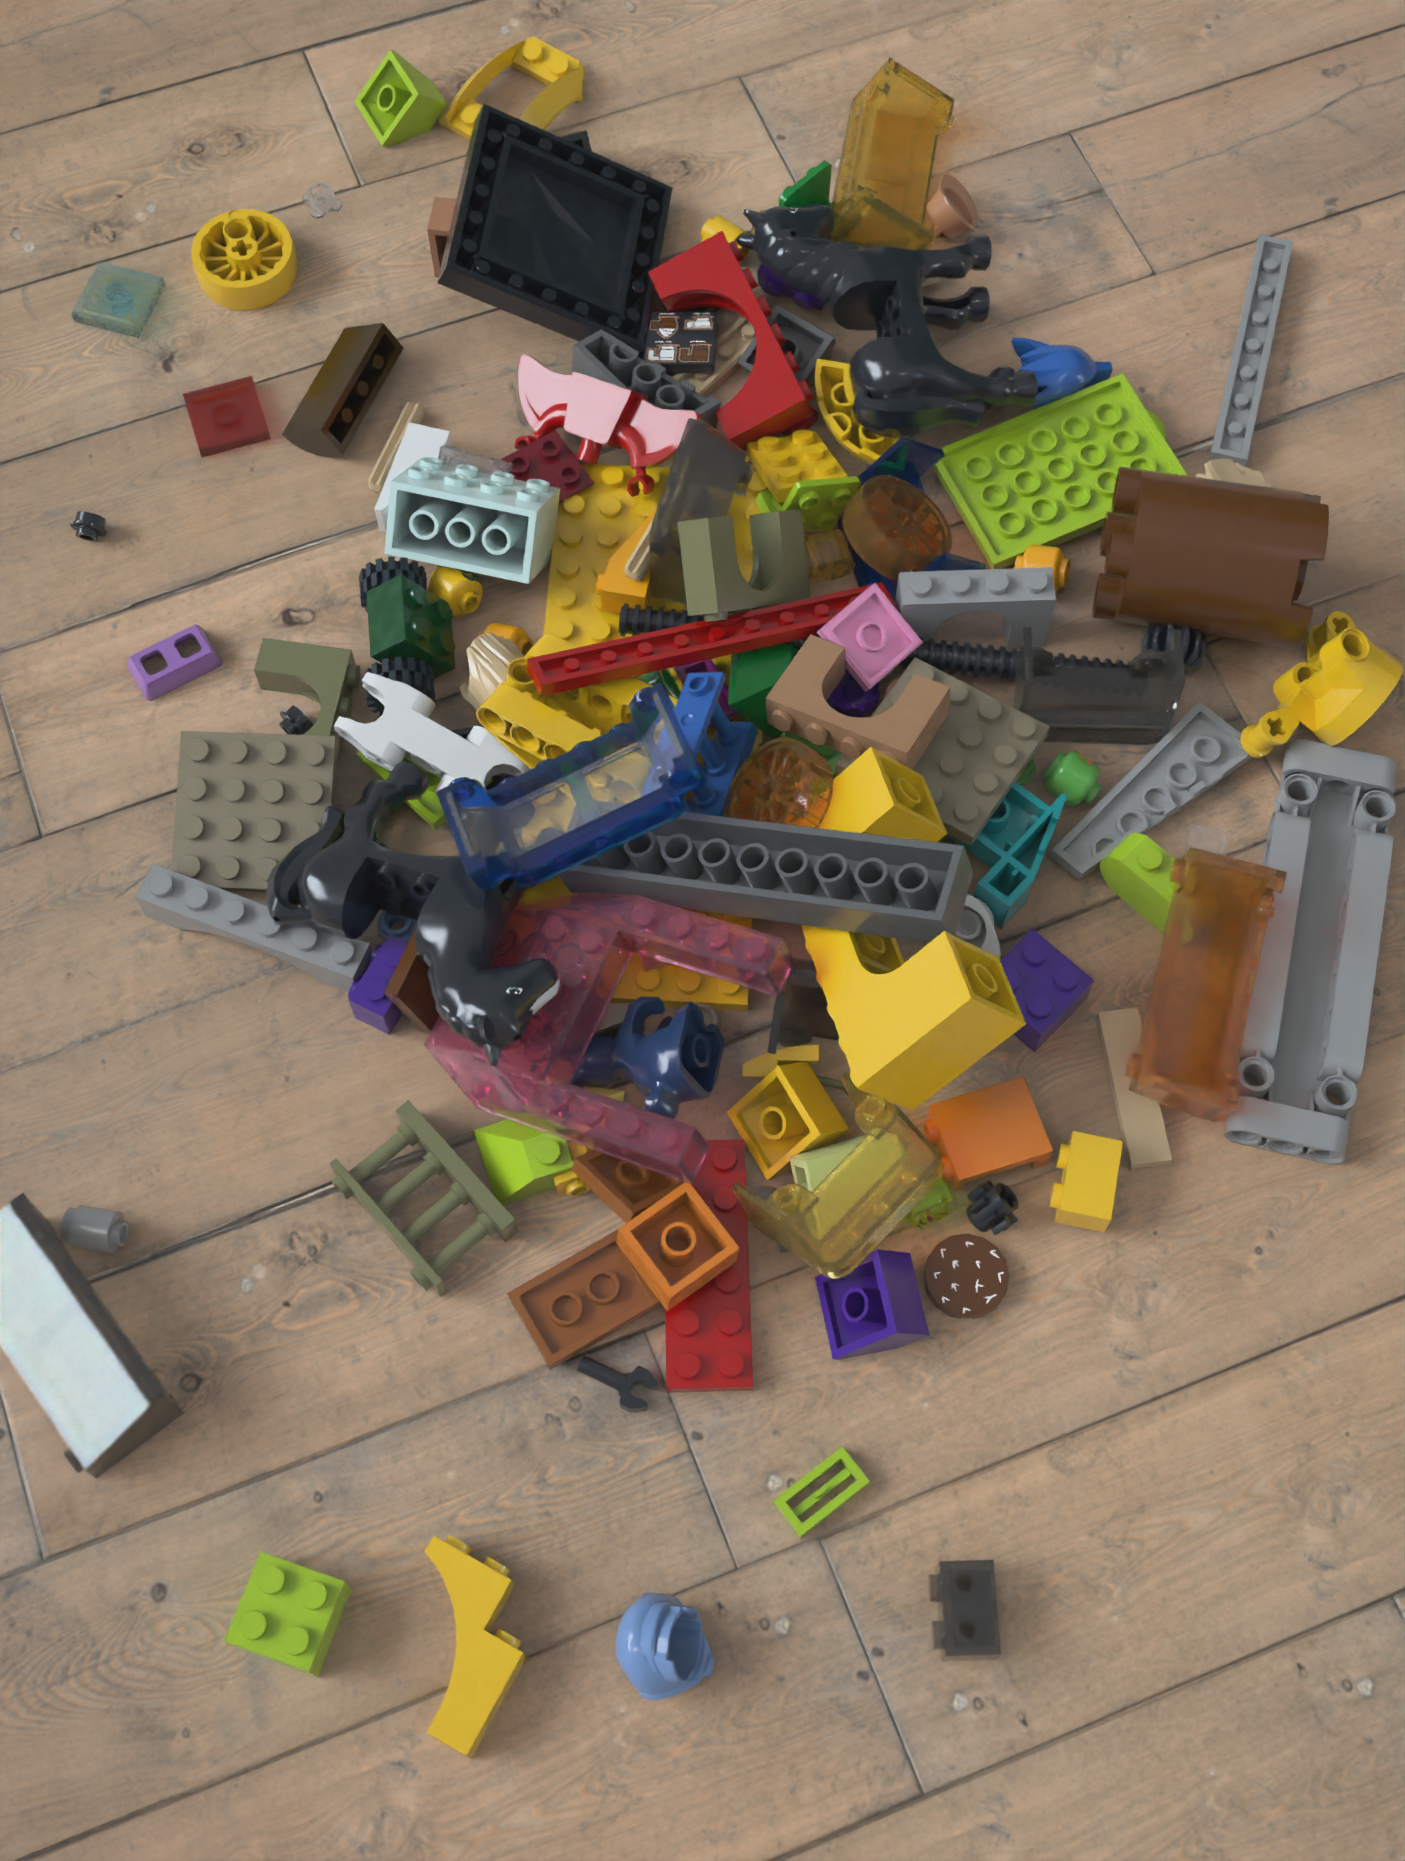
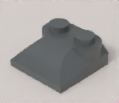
(802, 339)

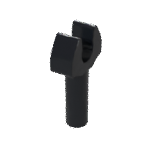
(621, 1382)

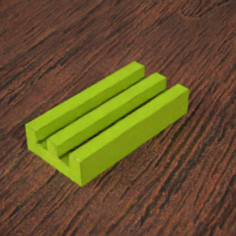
(791, 1516)

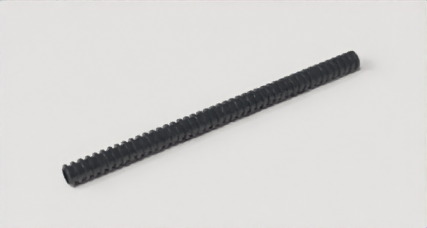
(939, 655)

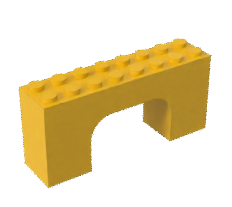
(917, 1020)

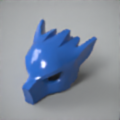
(1059, 369)

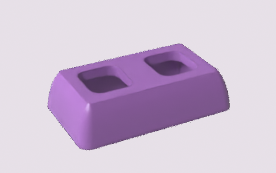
(178, 669)

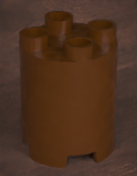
(1209, 556)

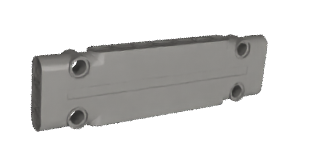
(1317, 952)

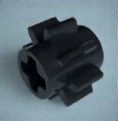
(992, 1207)

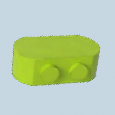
(1140, 876)

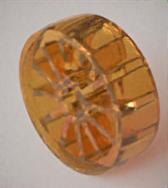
(895, 526)
(782, 785)

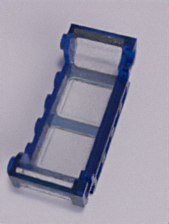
(578, 801)

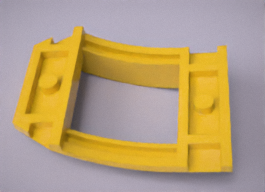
(536, 59)

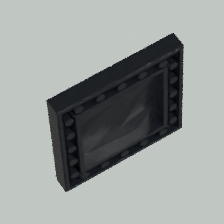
(555, 232)

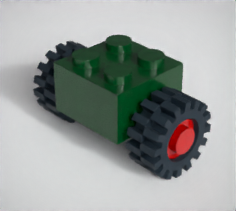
(406, 626)

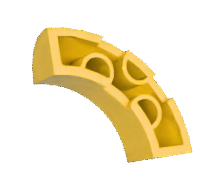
(836, 406)

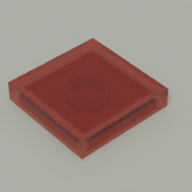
(226, 416)

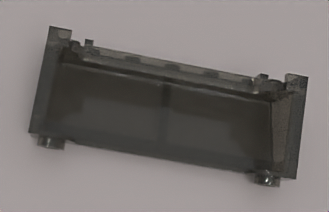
(73, 1347)

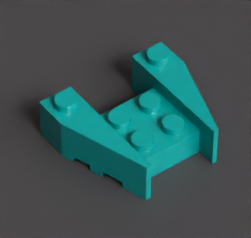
(1014, 849)

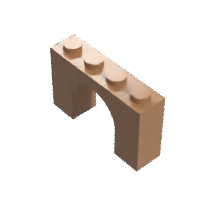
(801, 708)

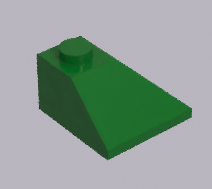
(752, 679)

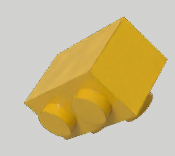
(1087, 1181)

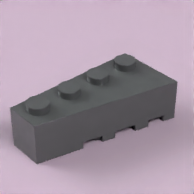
(619, 364)

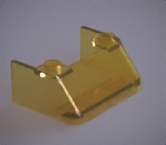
(859, 1198)

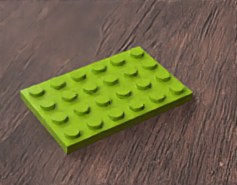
(1051, 469)

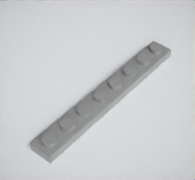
(1251, 350)

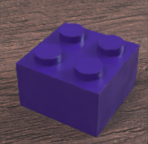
(1044, 986)

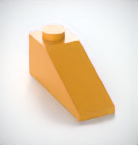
(615, 586)

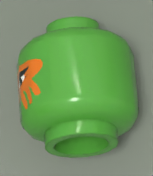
(1073, 776)

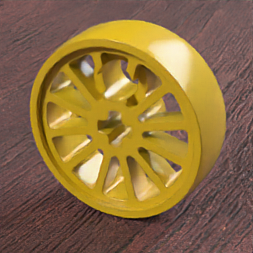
(247, 270)

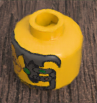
(457, 589)

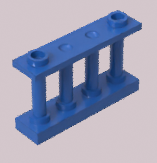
(729, 745)

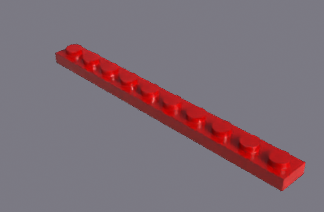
(687, 643)

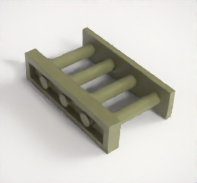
(439, 1159)

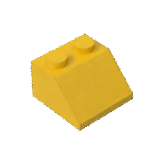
(786, 1117)

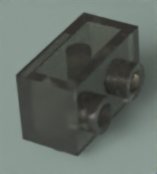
(965, 1610)

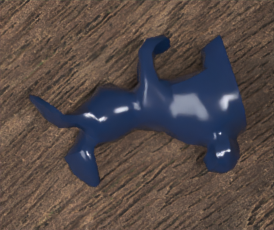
(667, 1066)

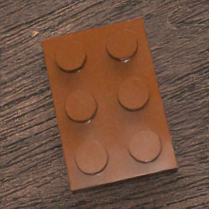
(582, 1300)

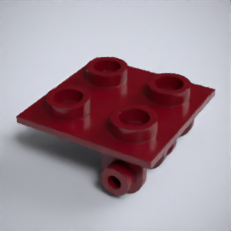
(550, 461)

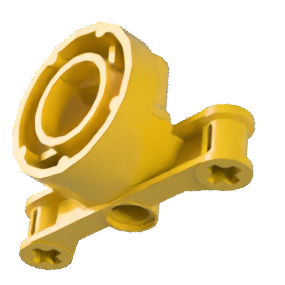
(1330, 692)

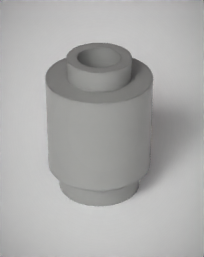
(94, 1229)

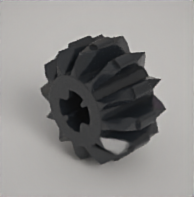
(1193, 644)

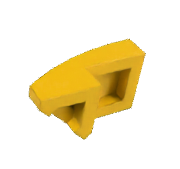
(765, 1063)

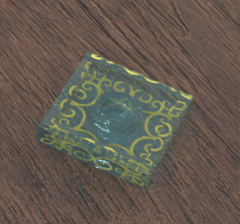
(118, 299)

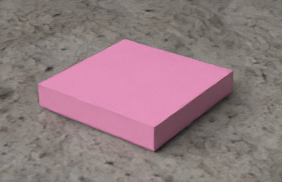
(872, 635)

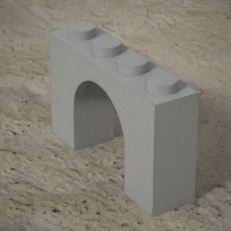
(1018, 594)

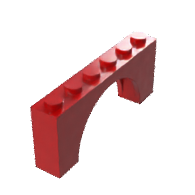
(713, 278)

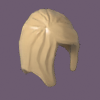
(488, 666)

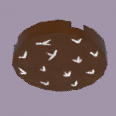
(966, 1276)

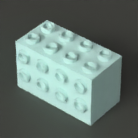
(472, 520)

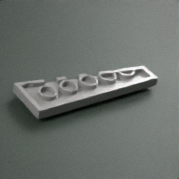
(1174, 773)

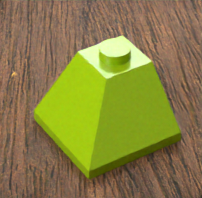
(399, 101)
(521, 1159)

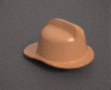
(952, 209)

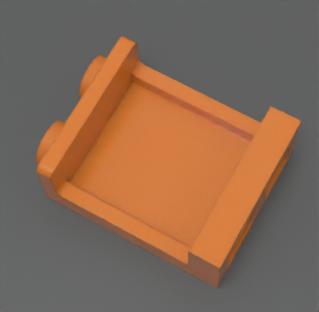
(987, 1132)

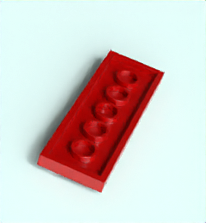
(711, 1328)

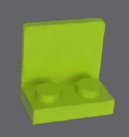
(819, 500)

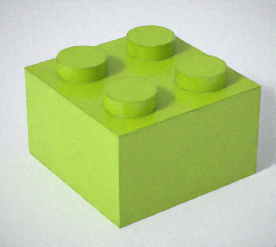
(288, 1614)

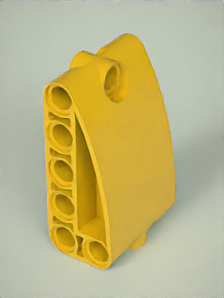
(553, 724)

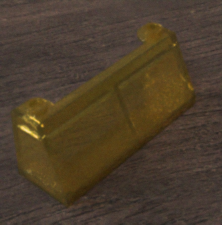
(889, 160)

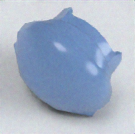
(662, 1646)

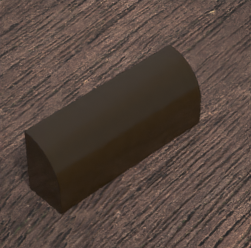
(343, 390)

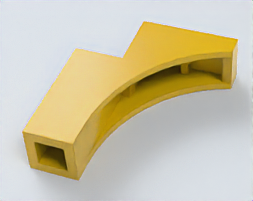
(483, 1662)

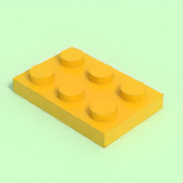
(792, 459)

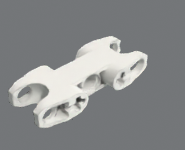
(410, 734)

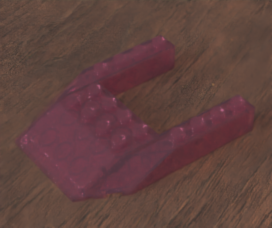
(590, 946)

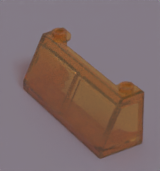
(1204, 983)

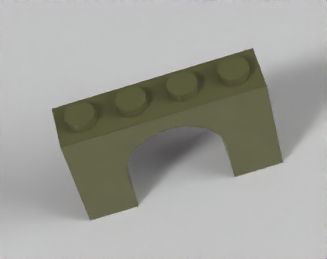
(712, 569)
(314, 672)

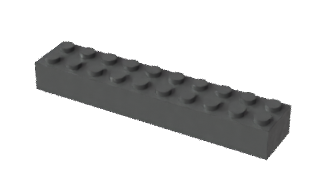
(789, 875)

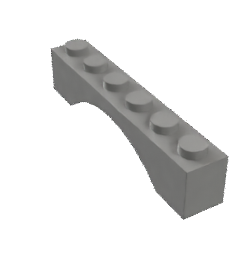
(209, 909)

